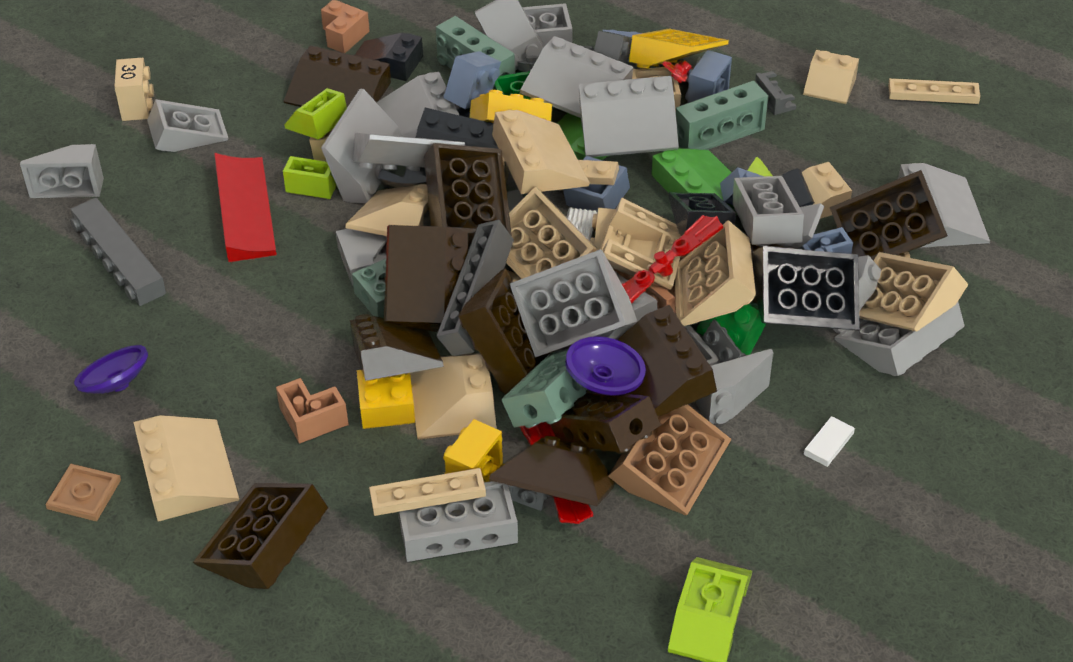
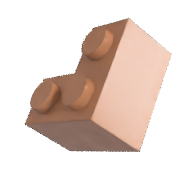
(343, 25)
(311, 414)

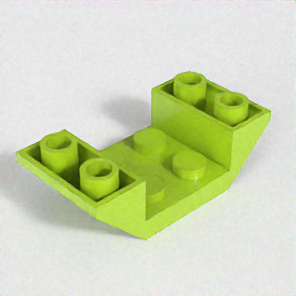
(708, 610)

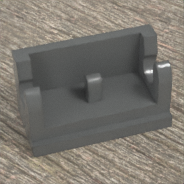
(777, 100)

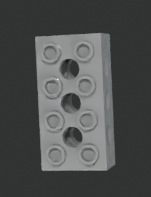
(460, 525)

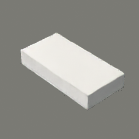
(829, 441)

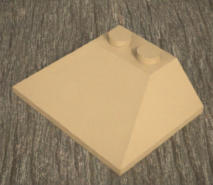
(392, 207)
(636, 237)
(452, 396)

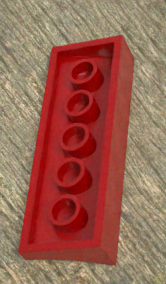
(244, 208)

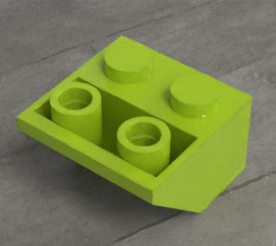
(318, 114)
(308, 178)

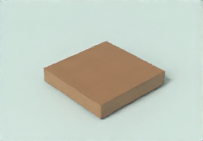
(83, 492)

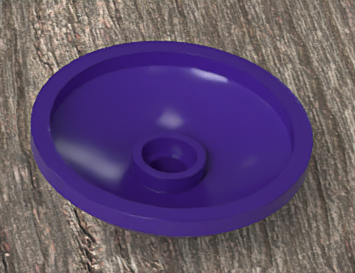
(605, 365)
(112, 371)

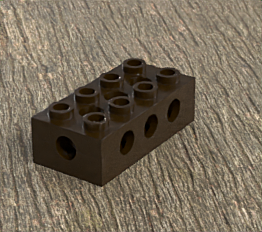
(607, 421)

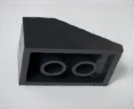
(399, 50)
(691, 206)

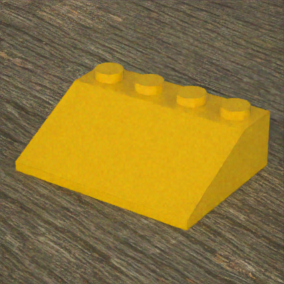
(669, 46)

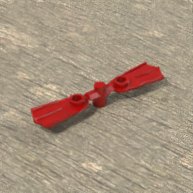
(679, 71)
(693, 237)
(567, 510)

